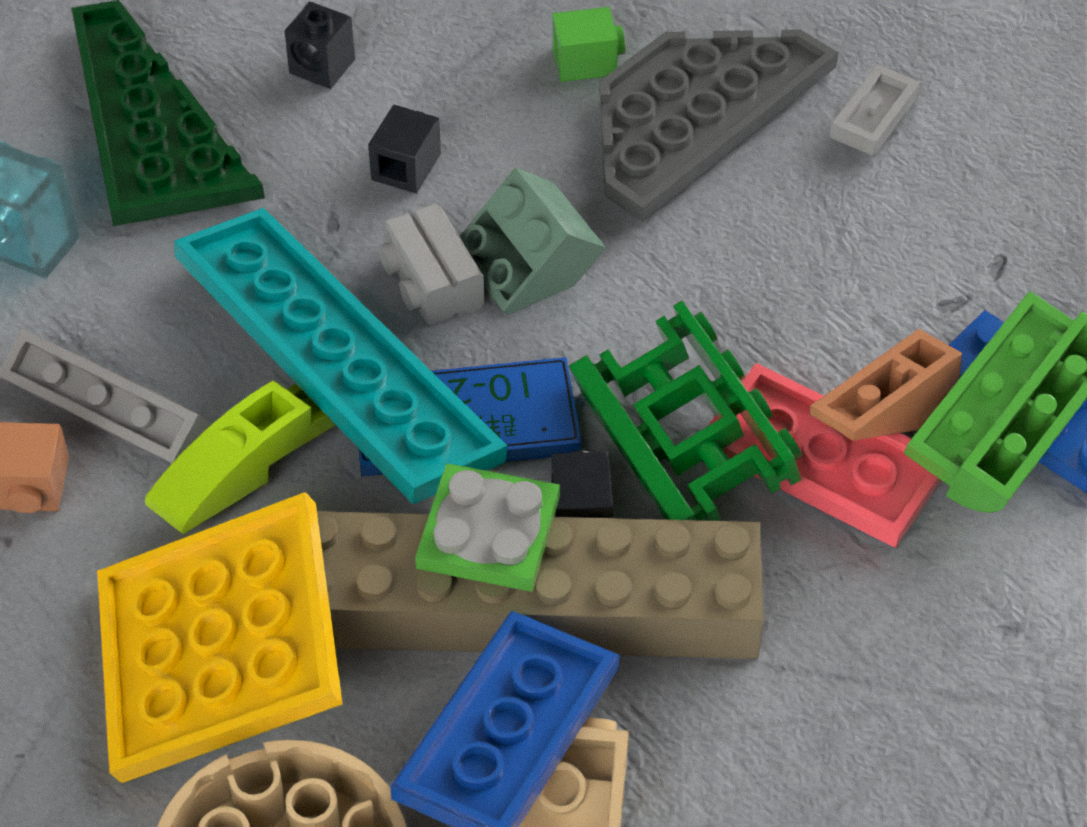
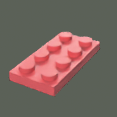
(855, 481)

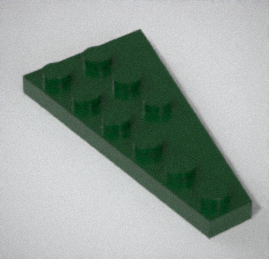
(150, 130)

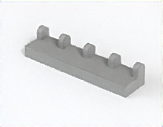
(101, 396)

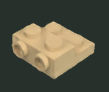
(587, 781)

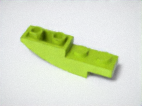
(235, 454)

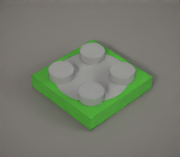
(488, 527)

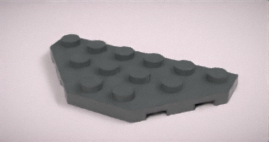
(692, 103)

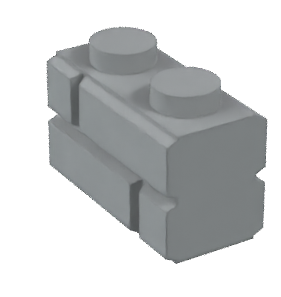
(432, 265)

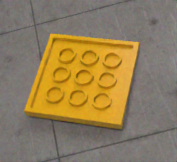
(216, 638)

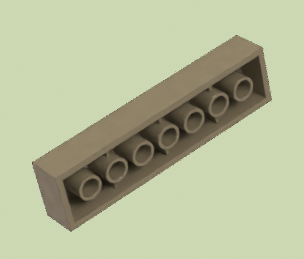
(603, 580)

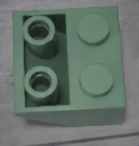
(529, 242)

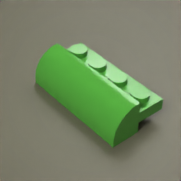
(1006, 406)

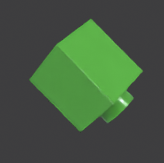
(586, 43)

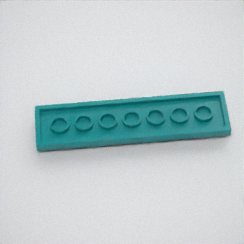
(339, 353)

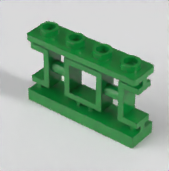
(649, 444)

